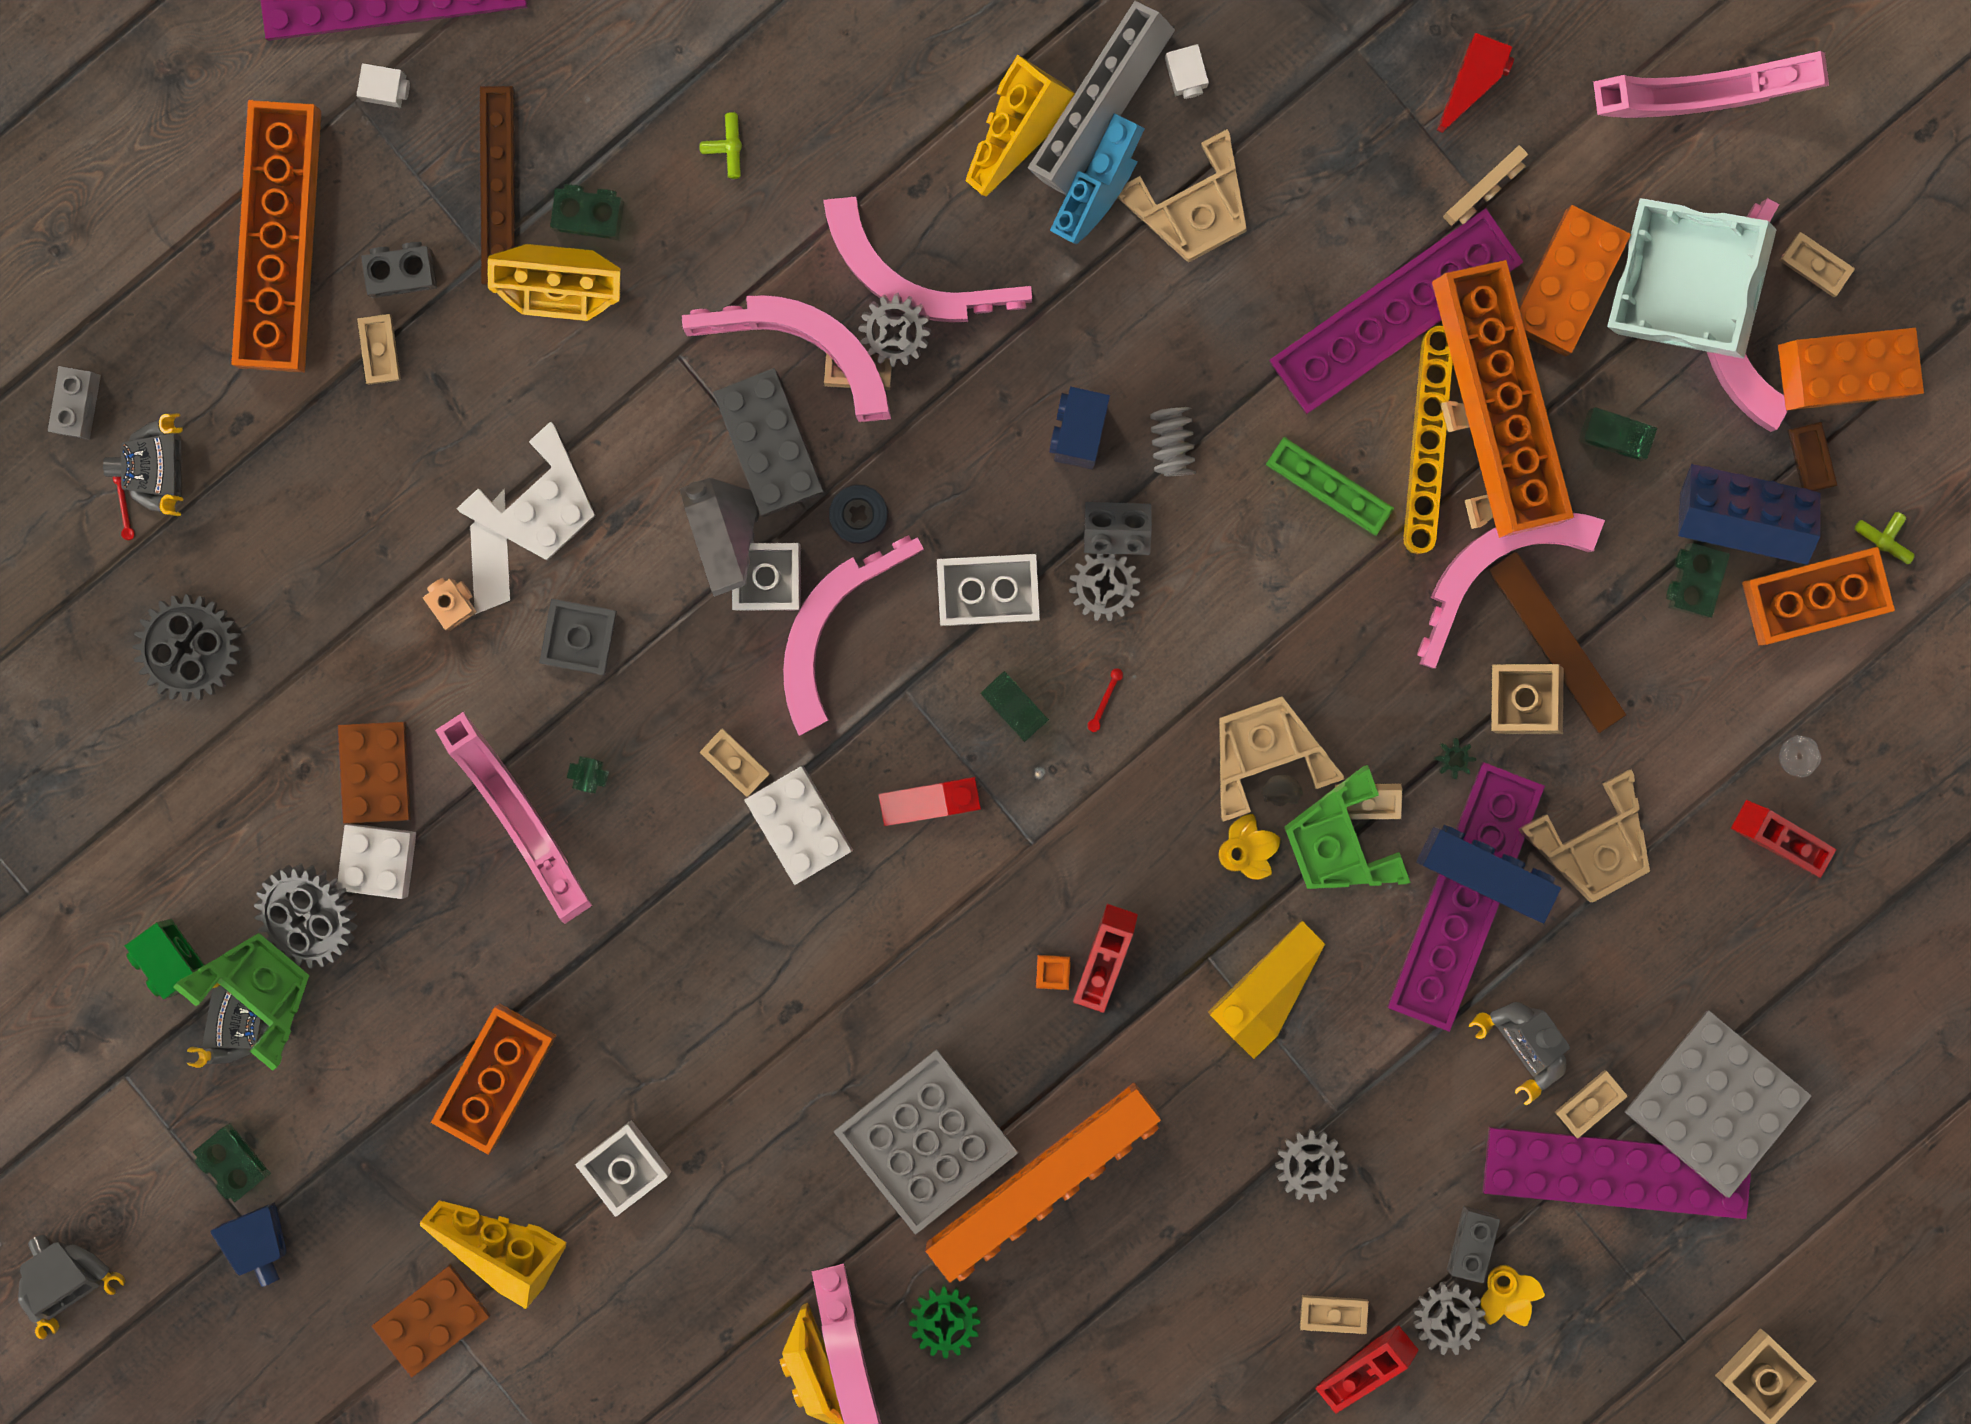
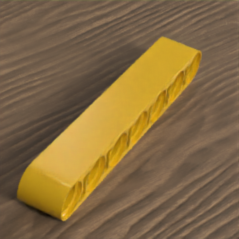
(1421, 455)

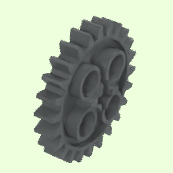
(162, 631)
(292, 914)

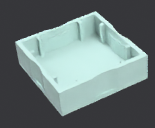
(1692, 278)

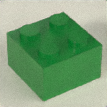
(163, 957)

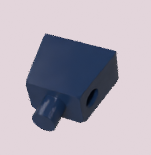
(253, 1243)

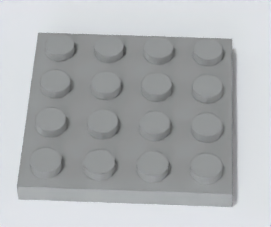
(1717, 1104)
(926, 1141)

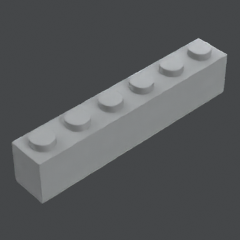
(1102, 93)

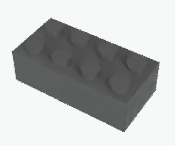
(768, 442)

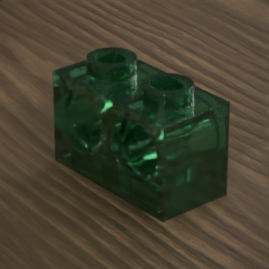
(585, 220)
(1617, 434)
(1706, 583)
(1014, 706)
(238, 1156)

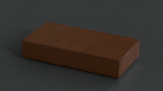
(1812, 457)

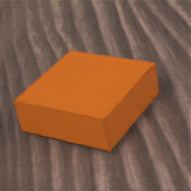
(1053, 972)

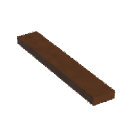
(496, 172)
(1557, 642)

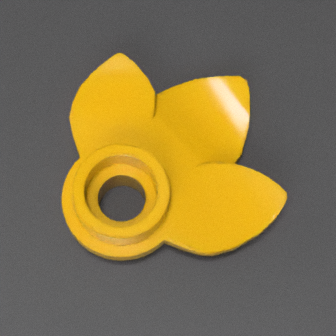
(1253, 846)
(1510, 1300)

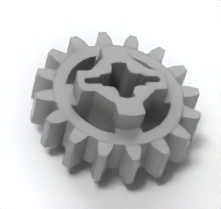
(885, 319)
(1119, 589)
(1300, 1176)
(1435, 1320)

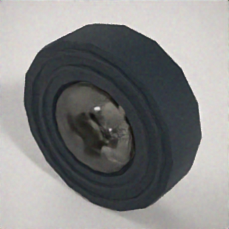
(855, 497)

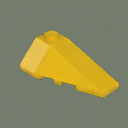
(1264, 997)

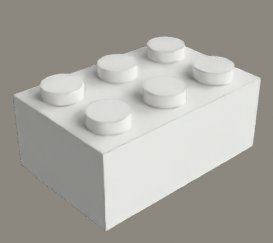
(988, 590)
(798, 825)

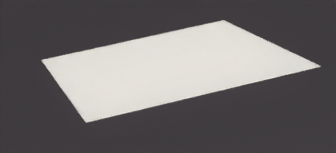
(489, 563)

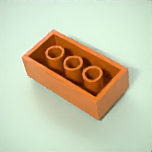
(1570, 279)
(1850, 368)
(1818, 596)
(493, 1078)

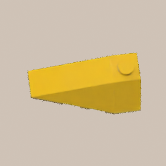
(1022, 121)
(503, 1254)

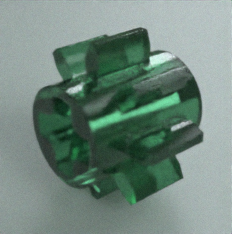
(1445, 758)
(587, 774)

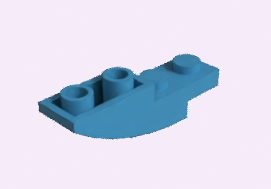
(1100, 186)

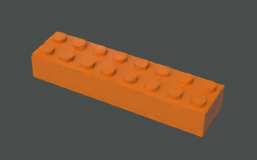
(276, 236)
(1502, 398)
(1043, 1182)

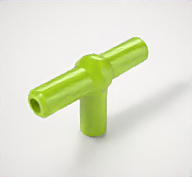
(731, 146)
(1885, 540)

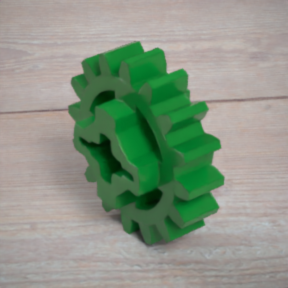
(929, 1321)

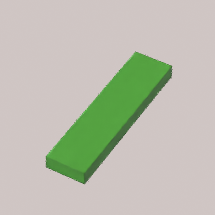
(1329, 486)

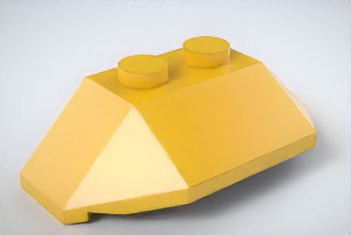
(554, 281)
(809, 1367)

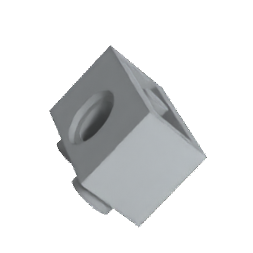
(74, 402)

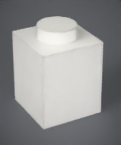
(1187, 71)
(382, 85)

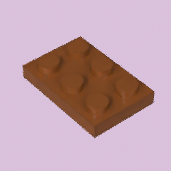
(374, 772)
(431, 1320)

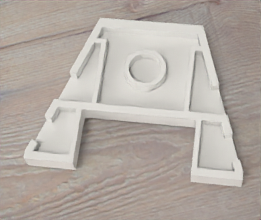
(547, 512)

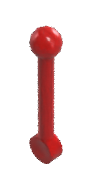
(127, 533)
(1094, 724)

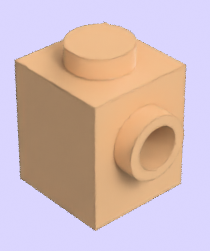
(450, 602)

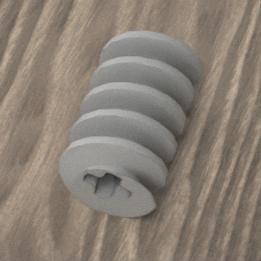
(1172, 442)

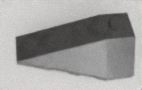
(723, 529)

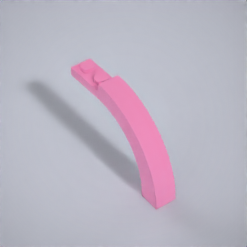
(1658, 97)
(881, 280)
(812, 325)
(1738, 375)
(1577, 532)
(808, 625)
(516, 814)
(844, 1346)

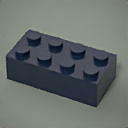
(1081, 428)
(1749, 514)
(1489, 875)

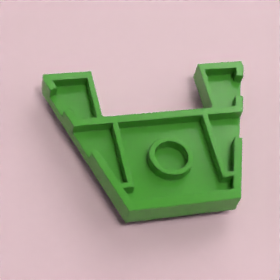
(1328, 843)
(261, 981)

